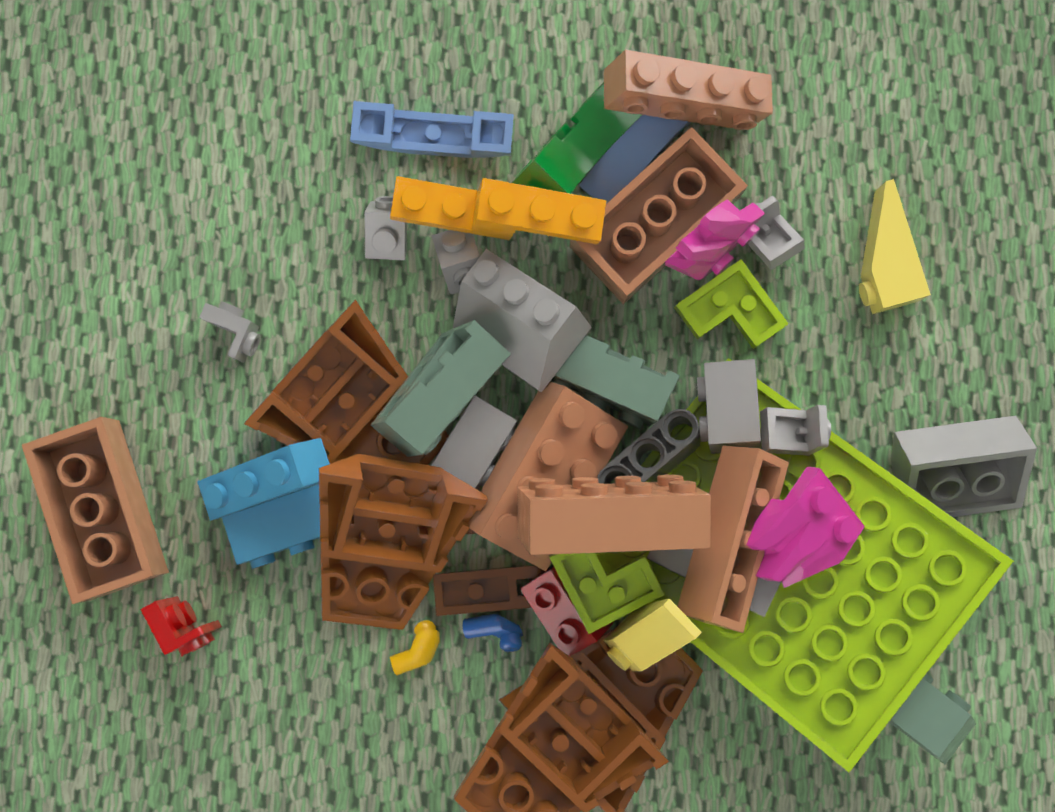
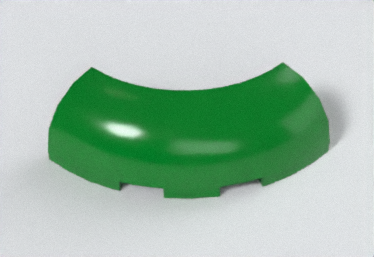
(576, 148)

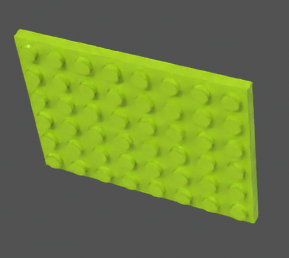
(859, 635)

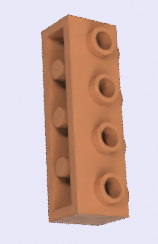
(687, 90)
(724, 576)

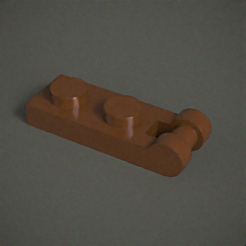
(481, 590)

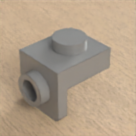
(384, 236)
(777, 238)
(456, 256)
(230, 319)
(795, 430)

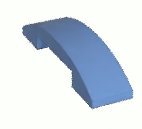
(431, 133)
(630, 155)

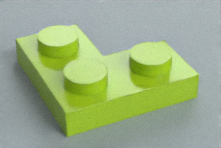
(733, 295)
(603, 596)

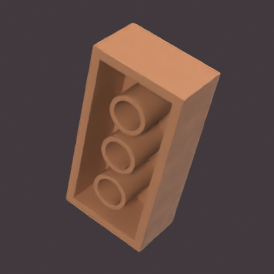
(657, 213)
(555, 440)
(94, 509)
(613, 516)

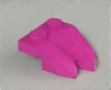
(710, 243)
(804, 530)

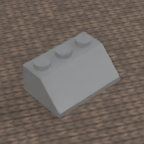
(522, 316)
(967, 464)

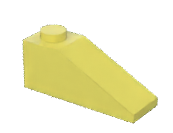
(890, 263)
(650, 635)

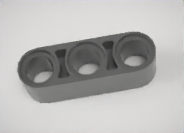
(656, 439)

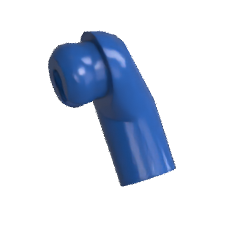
(495, 625)

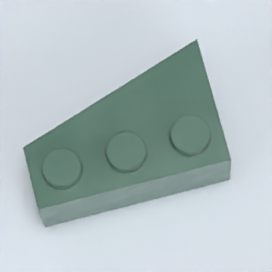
(617, 382)
(440, 388)
(934, 719)

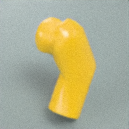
(421, 651)

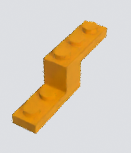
(498, 209)

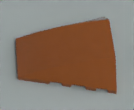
(338, 394)
(386, 536)
(649, 696)
(558, 746)

